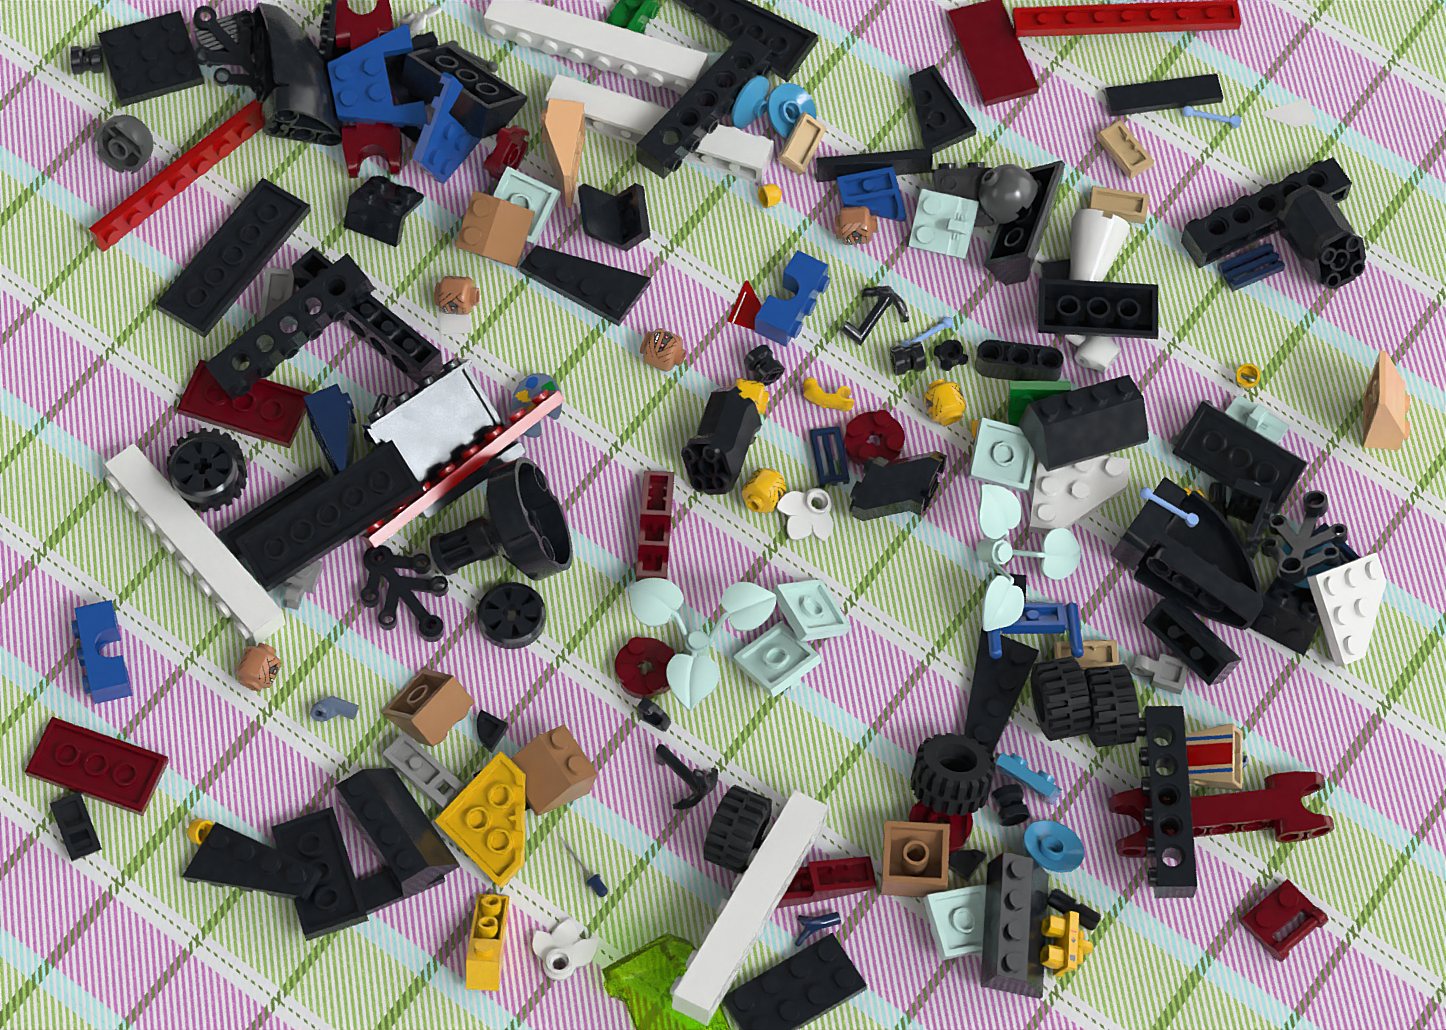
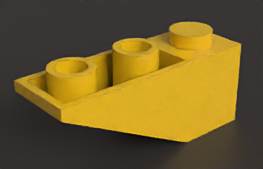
(487, 942)

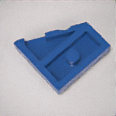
(875, 190)

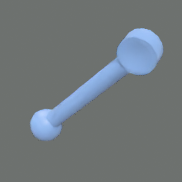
(1234, 121)
(946, 322)
(1190, 519)

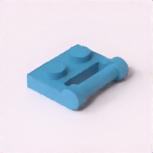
(1038, 782)

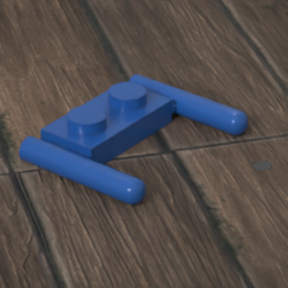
(1042, 619)

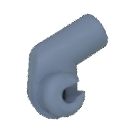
(333, 707)

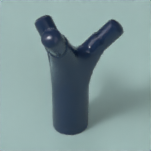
(816, 923)

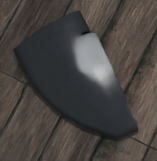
(292, 81)
(1196, 564)

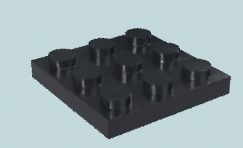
(150, 58)

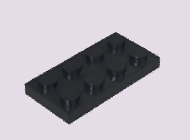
(1234, 450)
(336, 897)
(796, 989)

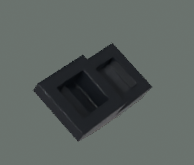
(75, 826)

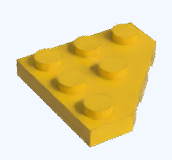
(490, 819)

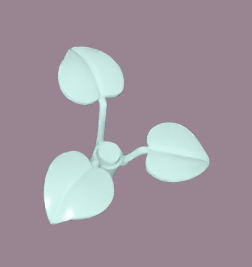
(1060, 555)
(694, 674)

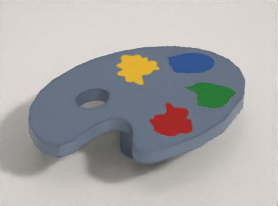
(526, 390)

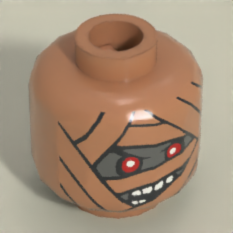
(855, 225)
(456, 295)
(663, 349)
(257, 667)

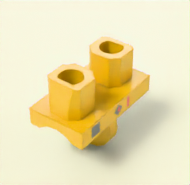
(1068, 943)

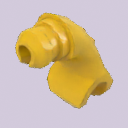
(817, 396)

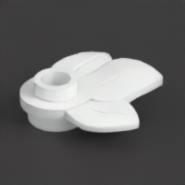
(418, 20)
(804, 517)
(563, 946)

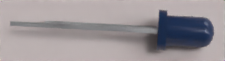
(595, 882)

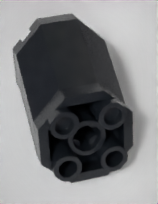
(1321, 237)
(721, 441)
(897, 485)

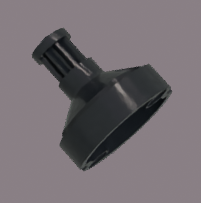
(518, 523)

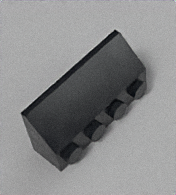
(484, 101)
(1020, 240)
(1097, 308)
(1086, 423)
(395, 829)
(1013, 925)

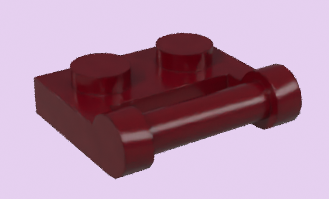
(1276, 912)

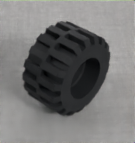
(241, 482)
(1061, 698)
(1112, 705)
(952, 774)
(737, 828)

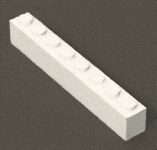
(596, 44)
(631, 119)
(194, 544)
(749, 907)

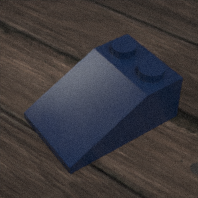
(332, 425)

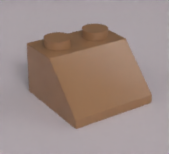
(495, 229)
(429, 706)
(554, 770)
(914, 859)

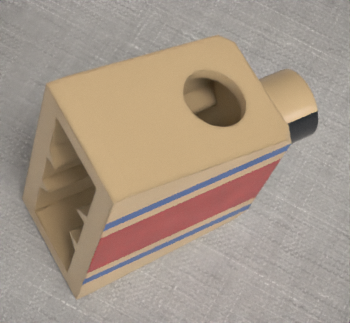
(1216, 757)

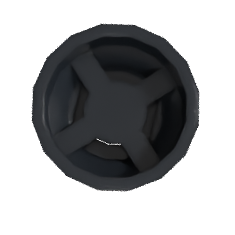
(87, 59)
(907, 358)
(766, 368)
(1010, 805)

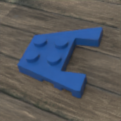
(363, 86)
(444, 142)

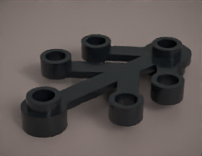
(238, 54)
(1294, 567)
(401, 587)

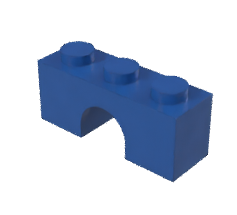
(783, 319)
(106, 676)

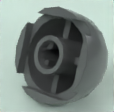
(124, 143)
(1006, 191)

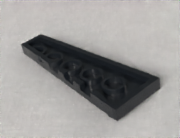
(732, 18)

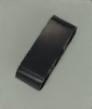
(1007, 352)

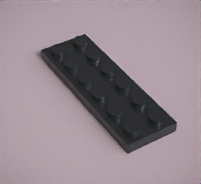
(233, 257)
(329, 515)

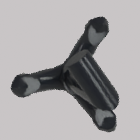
(886, 298)
(694, 779)

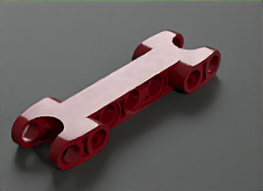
(363, 138)
(1273, 808)

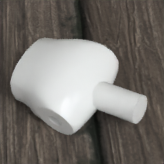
(1095, 351)

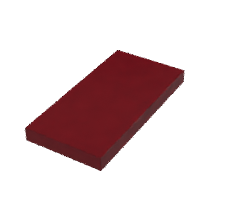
(992, 52)
(266, 412)
(97, 766)

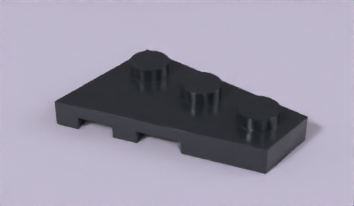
(938, 111)

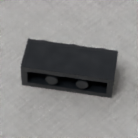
(1192, 640)

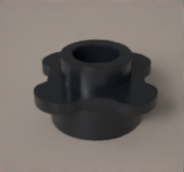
(950, 347)

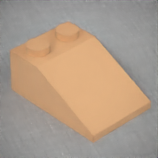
(564, 139)
(1385, 406)

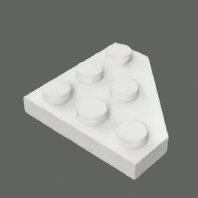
(1075, 491)
(1349, 605)

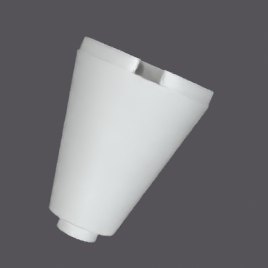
(1095, 243)

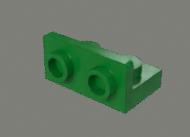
(633, 14)
(1029, 391)

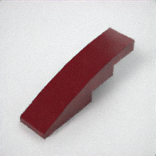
(655, 525)
(829, 880)

